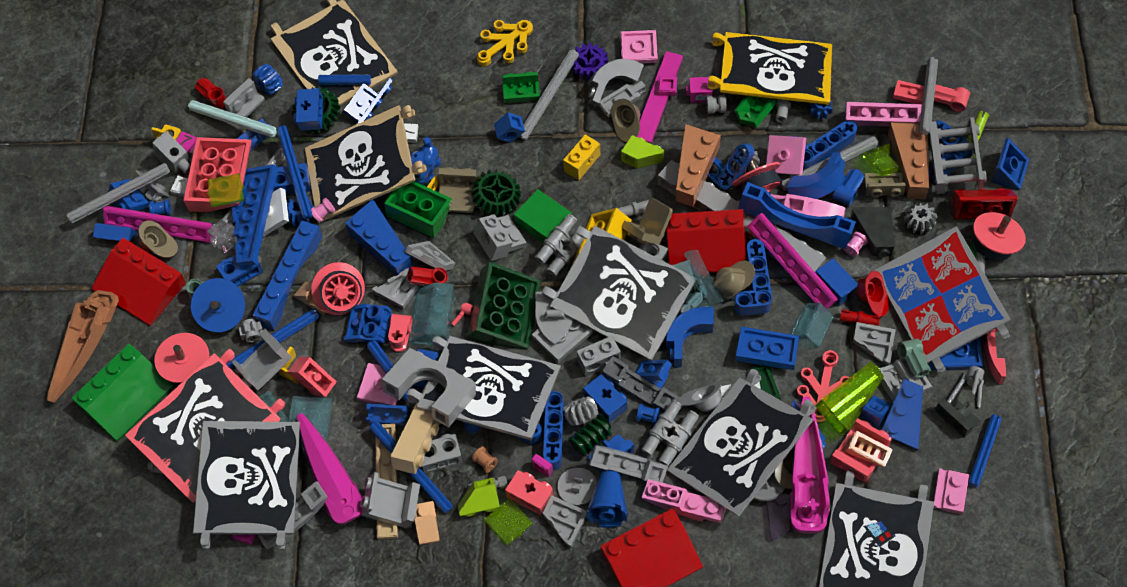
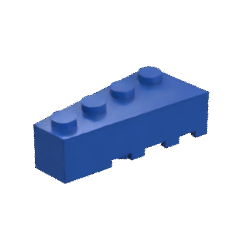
(378, 238)

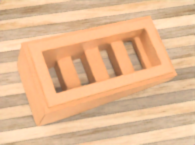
(865, 455)

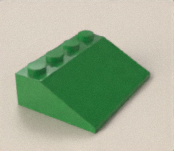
(122, 392)

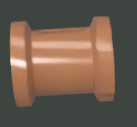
(485, 459)

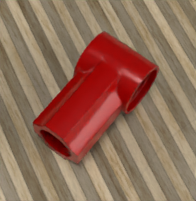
(211, 93)
(425, 276)

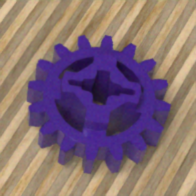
(597, 59)

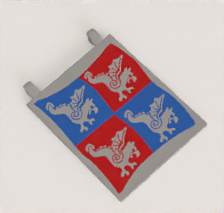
(943, 296)

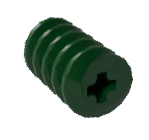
(591, 434)

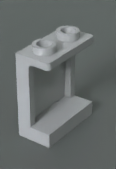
(263, 362)
(389, 501)

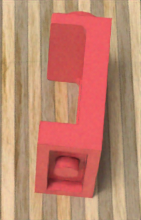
(848, 462)

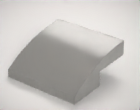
(894, 376)

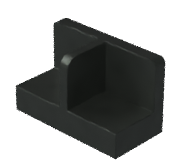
(957, 415)

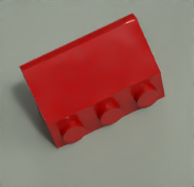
(973, 203)

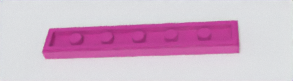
(656, 103)
(173, 226)
(792, 261)

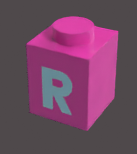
(698, 89)

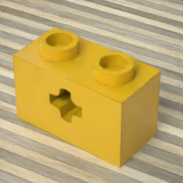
(581, 157)

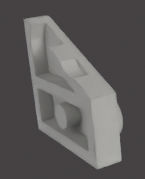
(397, 290)
(875, 341)
(565, 519)

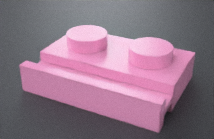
(950, 491)

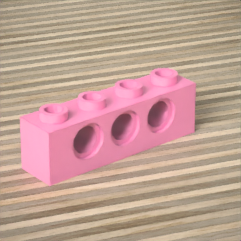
(882, 113)

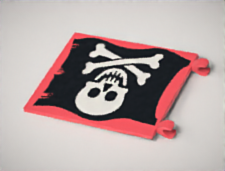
(173, 429)

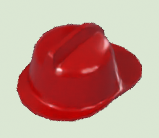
(873, 292)

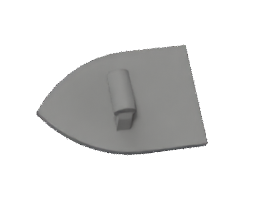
(551, 322)

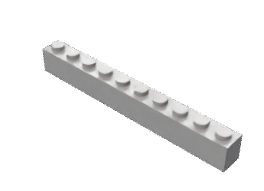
(715, 200)

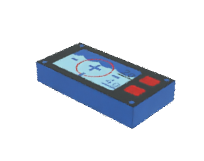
(880, 532)

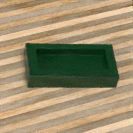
(767, 381)

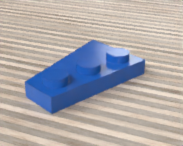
(905, 415)

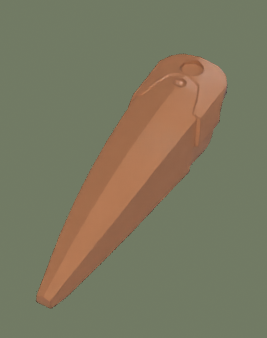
(81, 338)

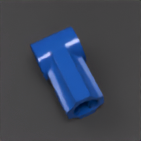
(848, 189)

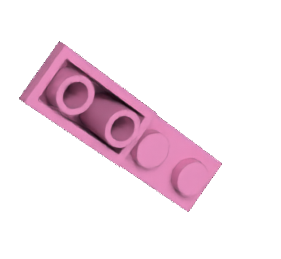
(810, 206)
(683, 502)

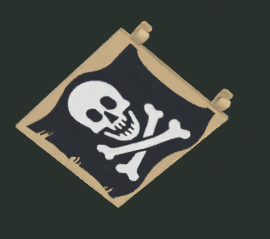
(332, 45)
(362, 161)

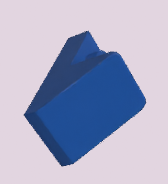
(654, 371)

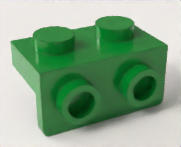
(521, 87)
(754, 110)

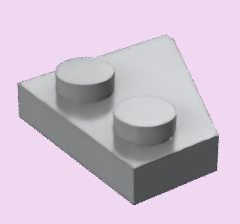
(430, 255)

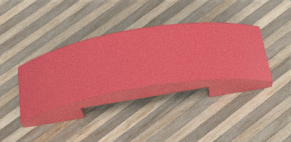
(995, 364)

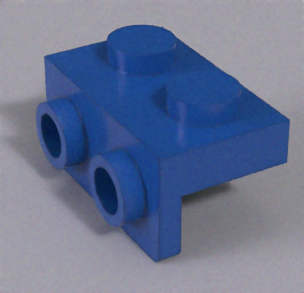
(132, 201)

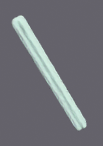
(232, 118)

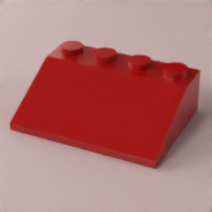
(715, 235)
(139, 281)
(652, 553)

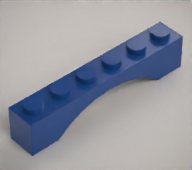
(829, 229)
(274, 298)

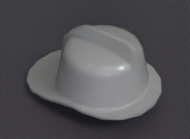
(703, 398)

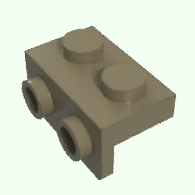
(888, 185)

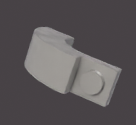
(621, 69)

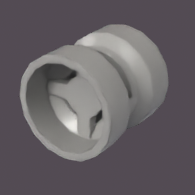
(716, 104)

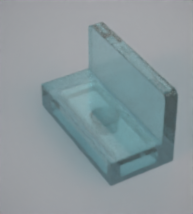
(813, 323)

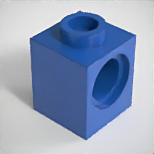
(509, 127)

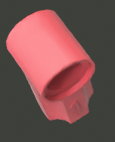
(956, 99)

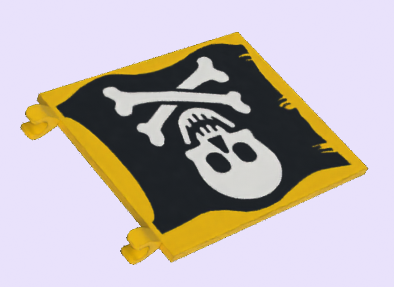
(774, 68)

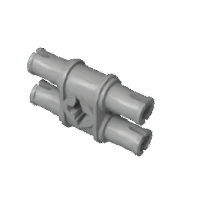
(560, 245)
(679, 437)

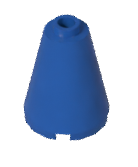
(608, 501)

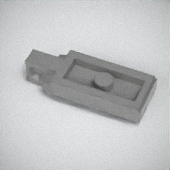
(627, 92)

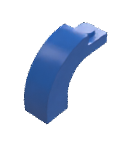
(821, 182)
(688, 323)

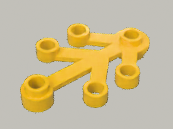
(505, 40)

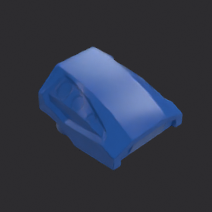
(368, 324)

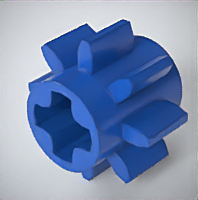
(820, 110)

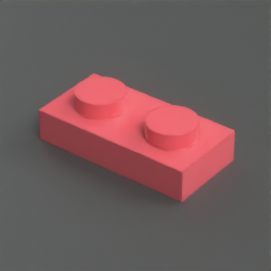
(909, 92)

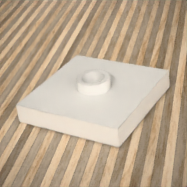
(277, 211)

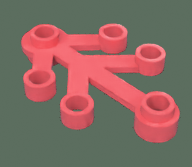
(823, 389)

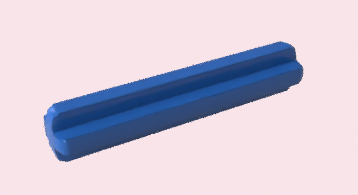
(344, 79)

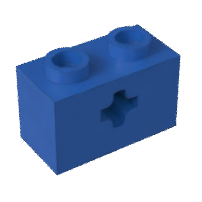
(308, 109)
(611, 407)

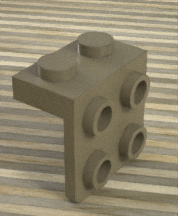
(458, 186)
(652, 223)

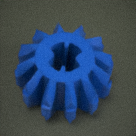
(267, 79)
(294, 212)

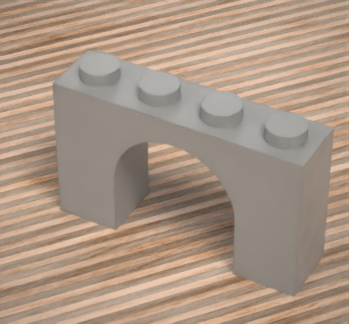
(417, 367)

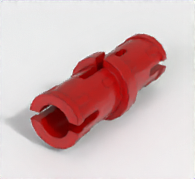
(854, 317)

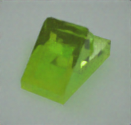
(881, 161)

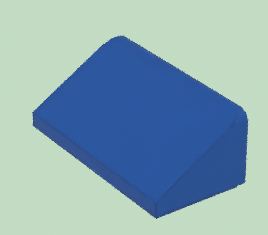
(113, 232)

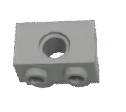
(498, 236)

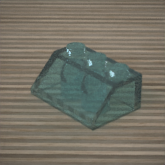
(432, 313)

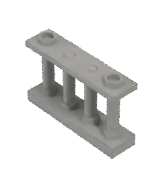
(940, 164)

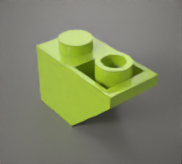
(641, 153)
(479, 497)

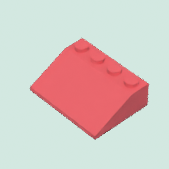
(212, 160)

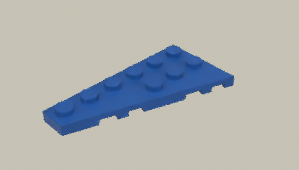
(252, 213)

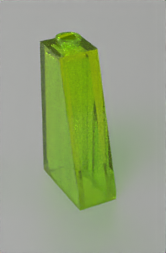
(847, 401)

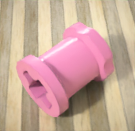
(322, 210)
(855, 244)

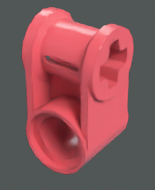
(399, 331)

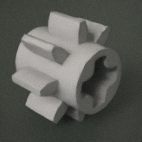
(250, 330)

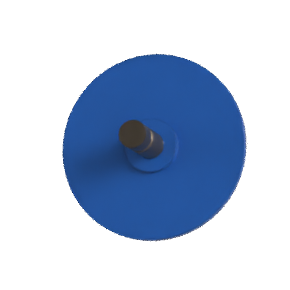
(218, 305)

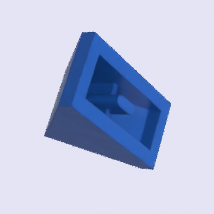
(875, 411)

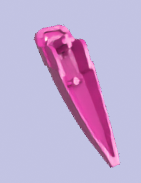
(328, 471)
(809, 482)

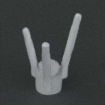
(974, 379)

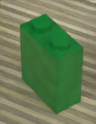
(540, 215)

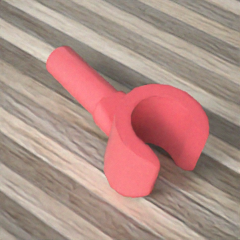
(465, 309)

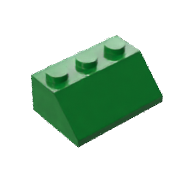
(418, 208)

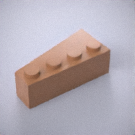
(912, 157)
(696, 160)

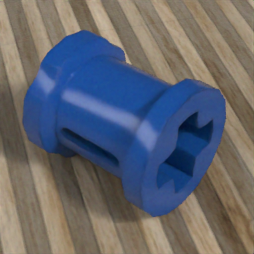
(160, 207)
(647, 414)

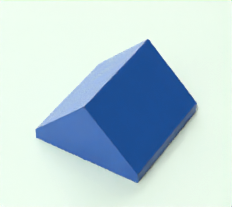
(1010, 166)

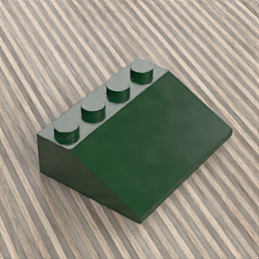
(503, 307)

